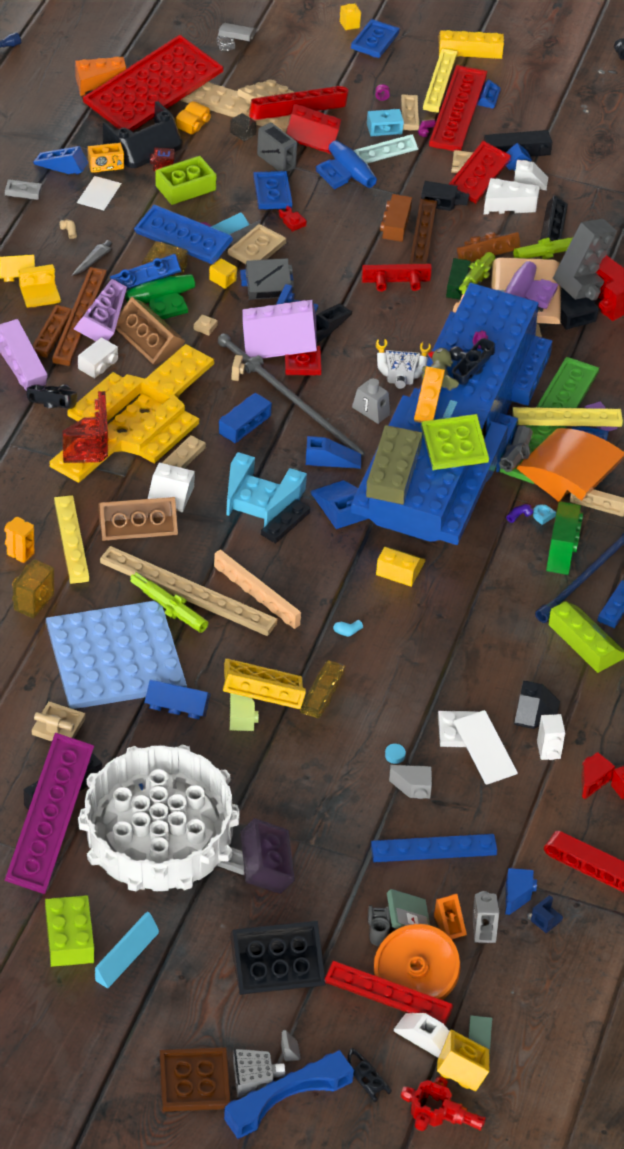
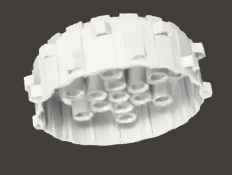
(169, 829)

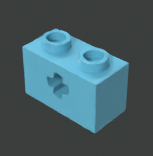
(385, 122)

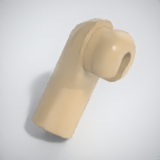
(70, 226)

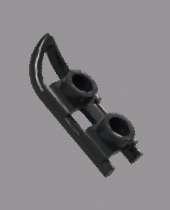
(366, 1070)

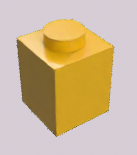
(350, 16)
(223, 273)

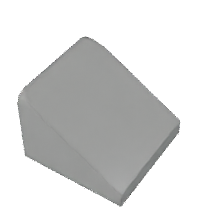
(289, 1047)

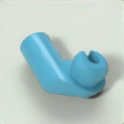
(347, 629)

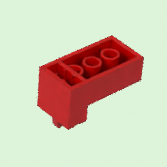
(612, 290)

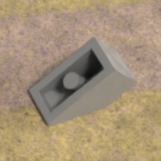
(412, 780)

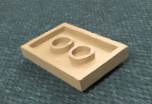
(263, 89)
(257, 245)

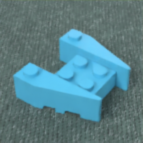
(258, 495)

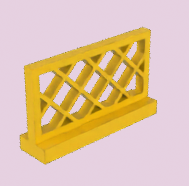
(266, 689)

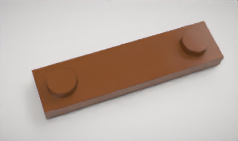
(51, 330)

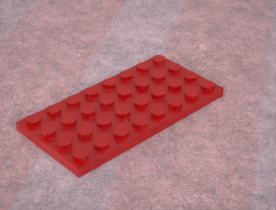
(161, 76)

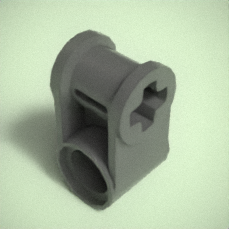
(378, 924)

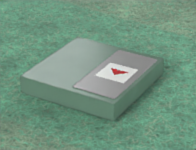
(406, 909)

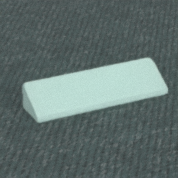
(387, 149)

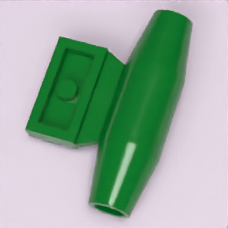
(164, 294)

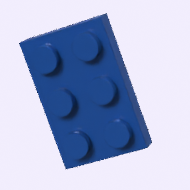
(375, 38)
(272, 190)

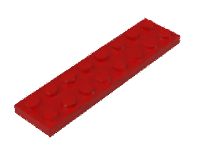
(458, 108)

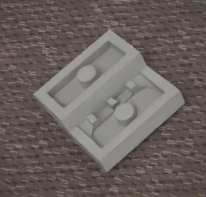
(237, 31)

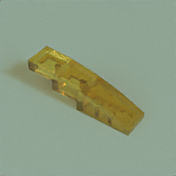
(322, 689)

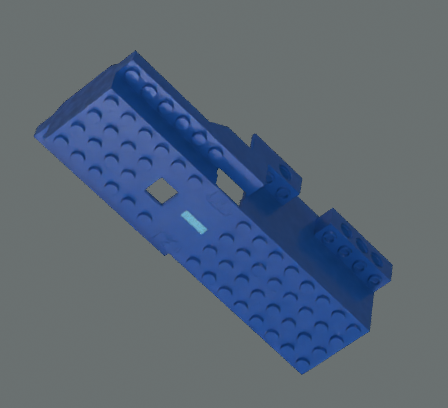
(444, 499)

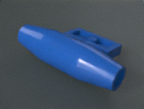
(346, 165)

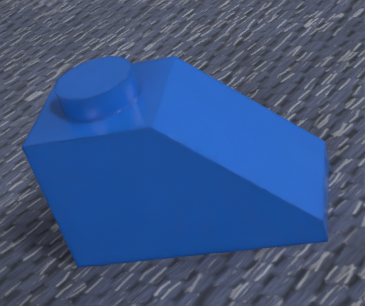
(518, 888)

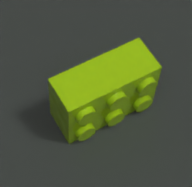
(185, 180)
(69, 931)

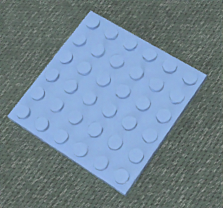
(113, 653)

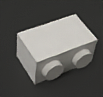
(98, 357)
(551, 737)

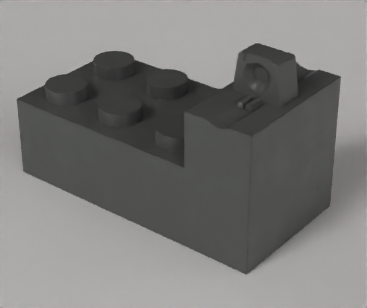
(583, 259)

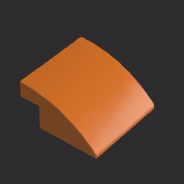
(570, 463)

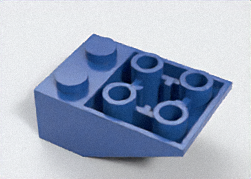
(336, 503)

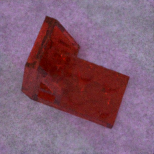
(88, 438)

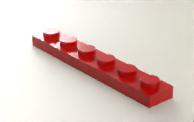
(387, 992)

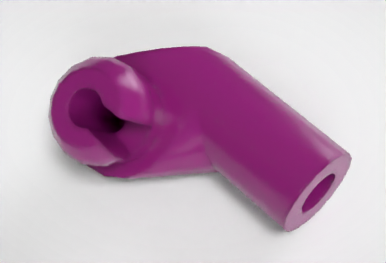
(423, 128)

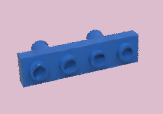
(148, 272)

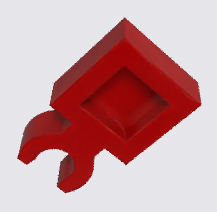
(292, 220)

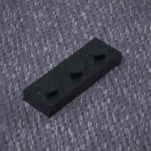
(285, 521)

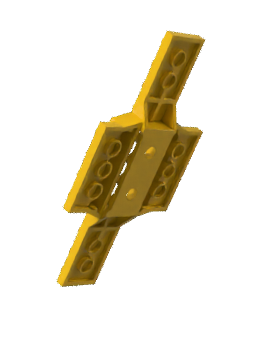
(147, 433)

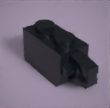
(445, 195)

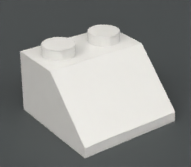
(172, 482)

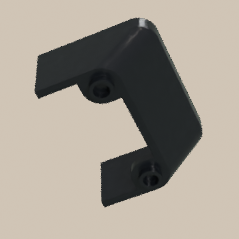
(141, 144)

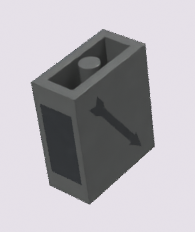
(276, 147)
(267, 278)

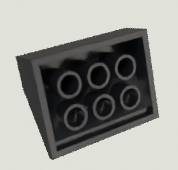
(277, 957)

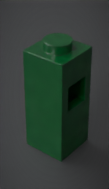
(459, 271)

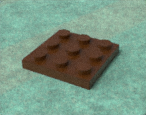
(194, 1079)

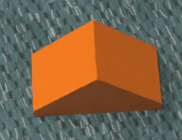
(449, 916)

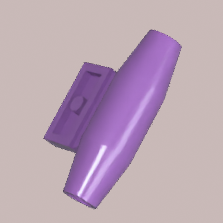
(525, 286)

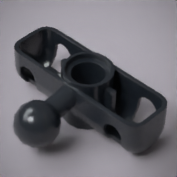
(472, 361)
(52, 396)

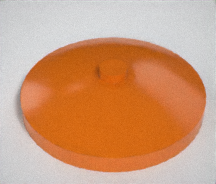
(419, 959)

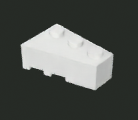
(511, 196)

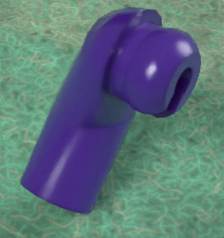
(517, 511)

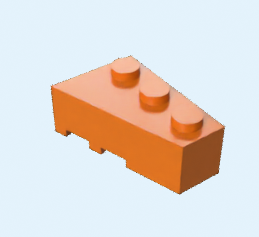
(95, 72)

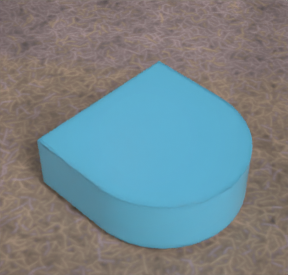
(543, 513)

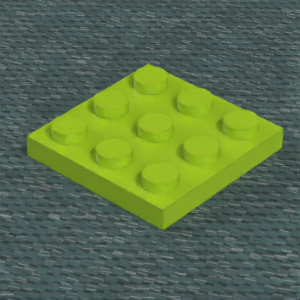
(454, 442)

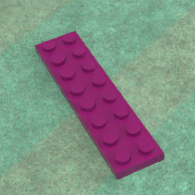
(49, 813)

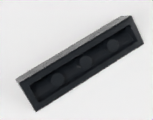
(554, 219)

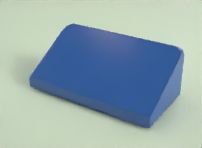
(489, 94)

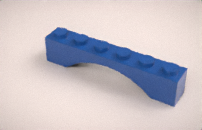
(326, 1074)

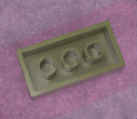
(394, 464)

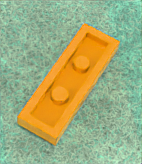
(429, 394)

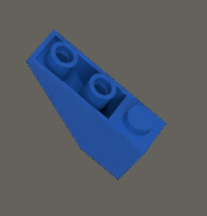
(328, 453)

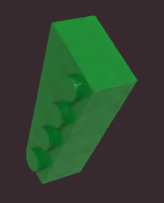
(564, 537)

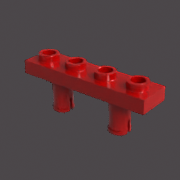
(396, 273)

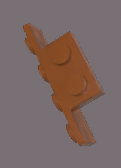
(491, 242)

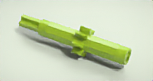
(545, 249)
(478, 271)
(174, 605)

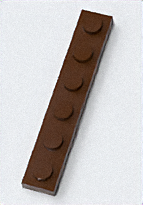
(423, 232)

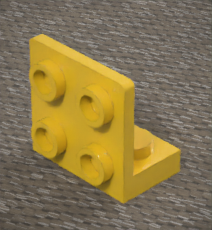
(38, 286)

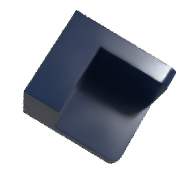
(545, 916)

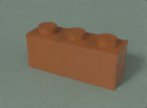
(396, 217)

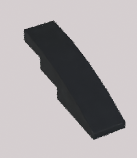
(330, 320)

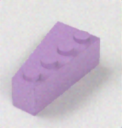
(104, 313)
(21, 355)

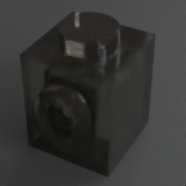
(243, 127)

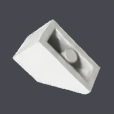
(530, 173)

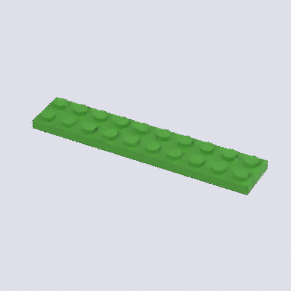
(564, 391)

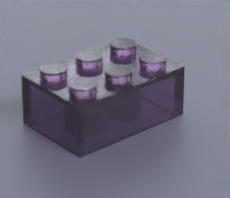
(267, 856)

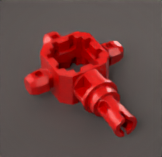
(449, 1111)

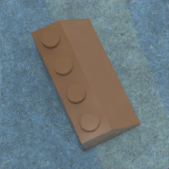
(148, 332)
(138, 518)

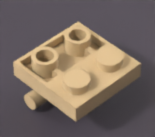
(59, 720)

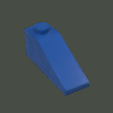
(63, 160)

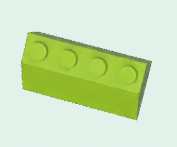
(585, 636)

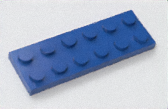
(179, 231)

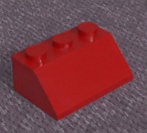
(312, 128)

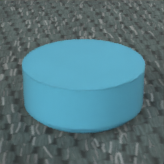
(395, 753)

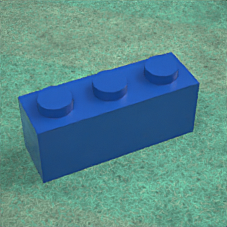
(245, 417)
(177, 699)

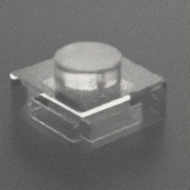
(225, 43)

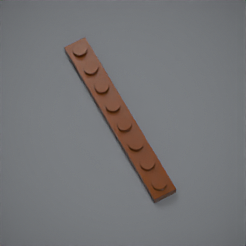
(70, 338)

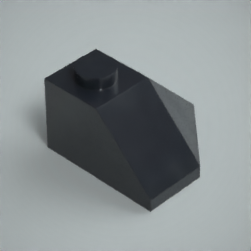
(534, 702)

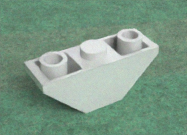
(423, 1031)

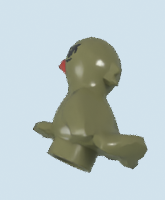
(442, 359)

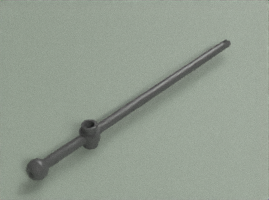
(254, 364)

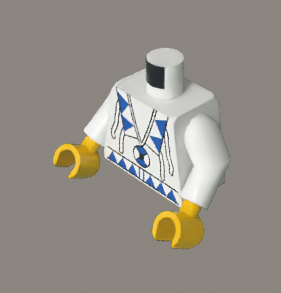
(401, 366)

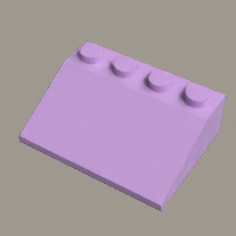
(280, 329)

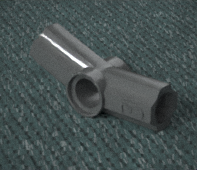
(517, 450)

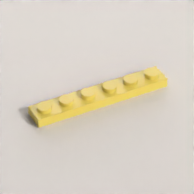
(440, 80)
(568, 416)
(71, 539)

